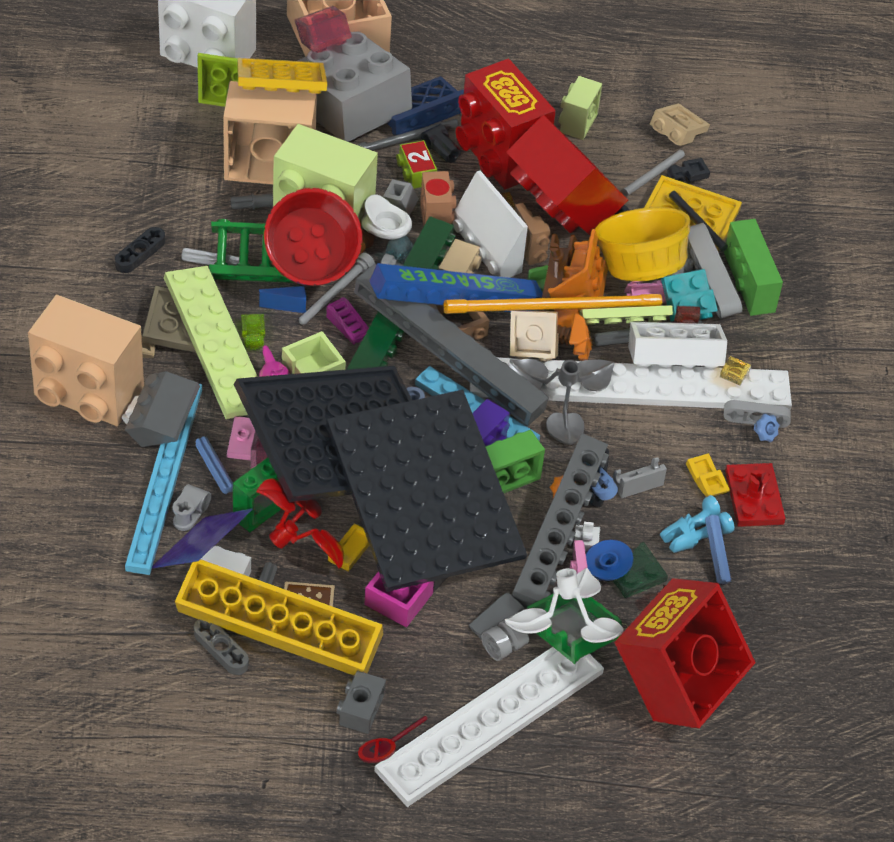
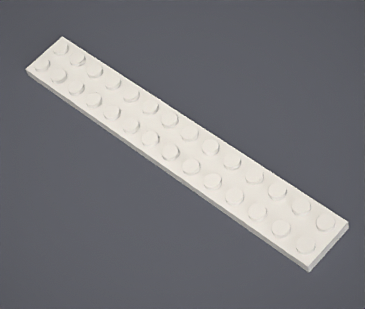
(671, 386)

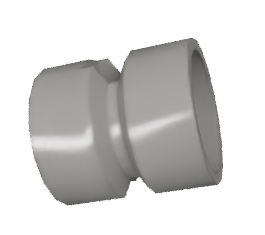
(502, 639)

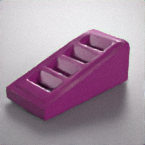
(341, 309)

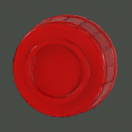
(312, 236)

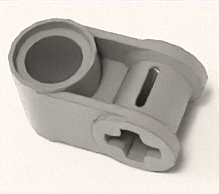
(190, 507)

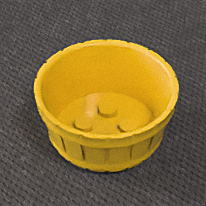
(644, 243)

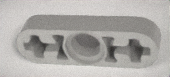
(735, 410)

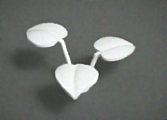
(569, 586)

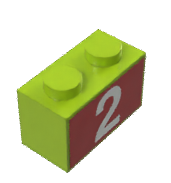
(414, 160)

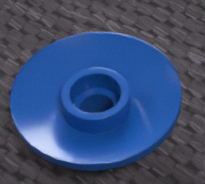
(607, 553)

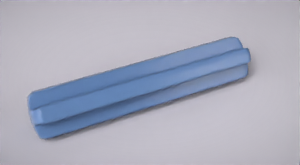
(214, 465)
(717, 549)

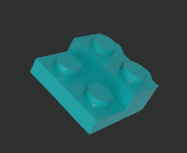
(689, 290)

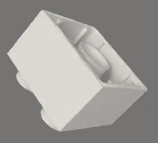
(206, 27)

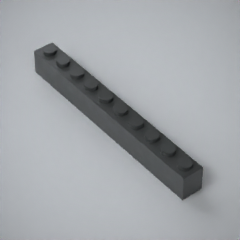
(459, 352)

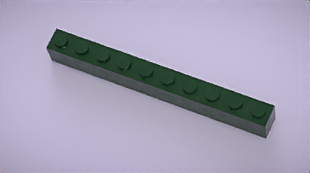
(383, 335)

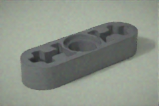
(223, 657)

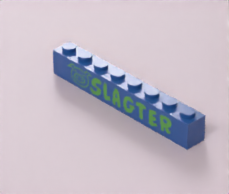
(435, 286)

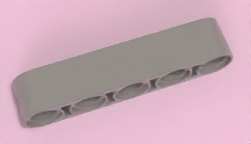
(706, 257)

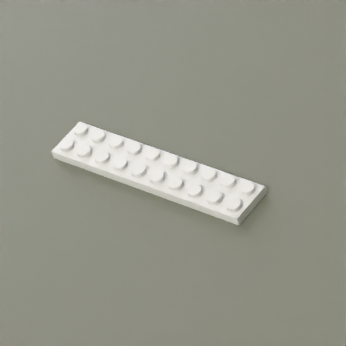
(484, 723)

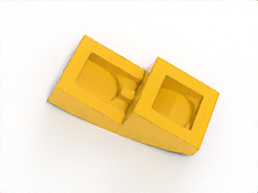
(706, 476)

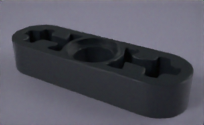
(136, 258)

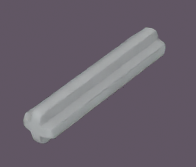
(205, 257)

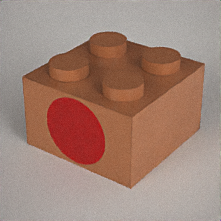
(437, 197)

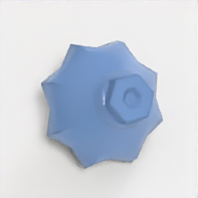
(767, 427)

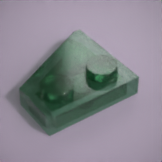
(643, 575)

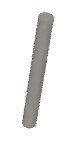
(653, 173)

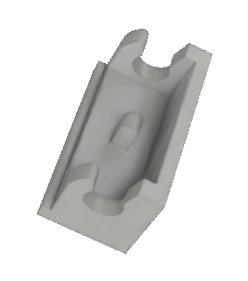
(640, 479)

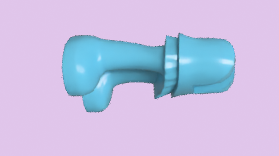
(683, 532)

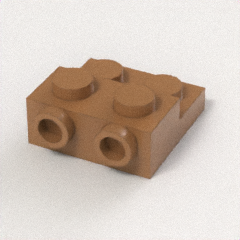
(537, 235)

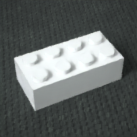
(677, 344)

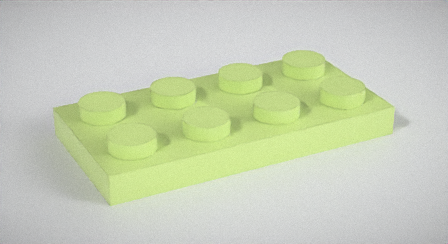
(630, 314)

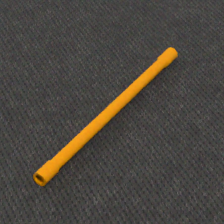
(464, 306)

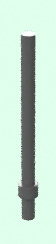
(405, 136)

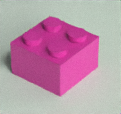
(399, 604)

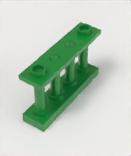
(242, 271)

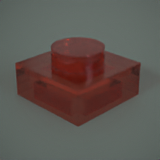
(687, 314)

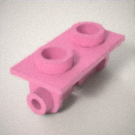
(638, 287)

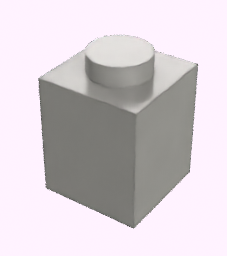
(401, 195)

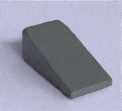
(497, 612)

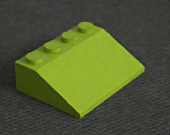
(214, 78)

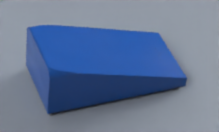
(285, 299)

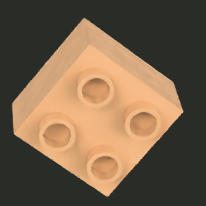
(363, 16)
(258, 126)
(86, 360)

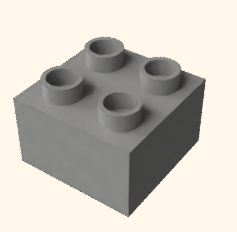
(362, 87)

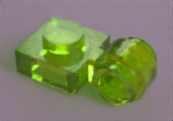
(253, 330)

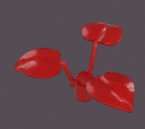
(287, 530)

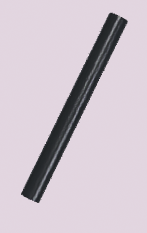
(680, 202)

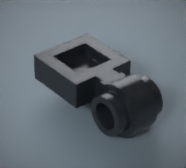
(692, 169)

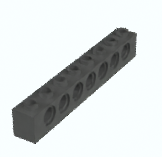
(589, 451)

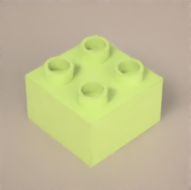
(326, 163)

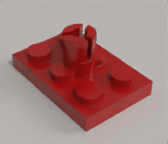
(755, 494)

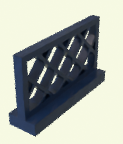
(428, 113)

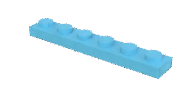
(437, 383)

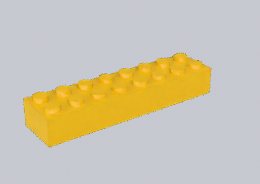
(279, 617)

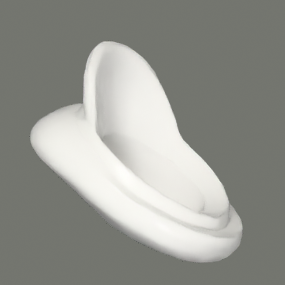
(385, 219)

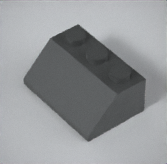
(161, 409)

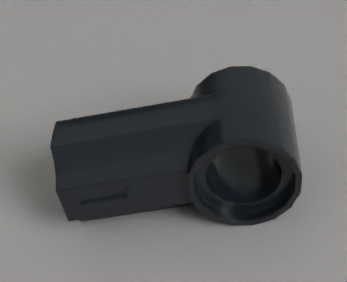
(439, 140)

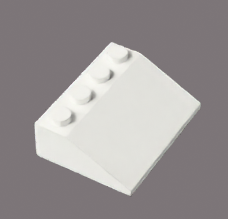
(493, 225)

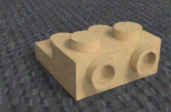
(678, 124)
(534, 334)

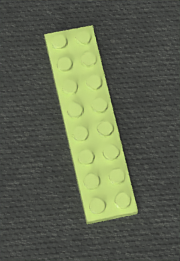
(211, 334)

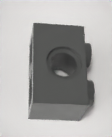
(356, 714)

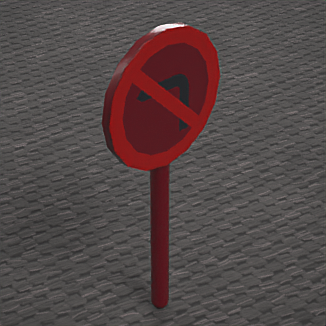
(383, 748)

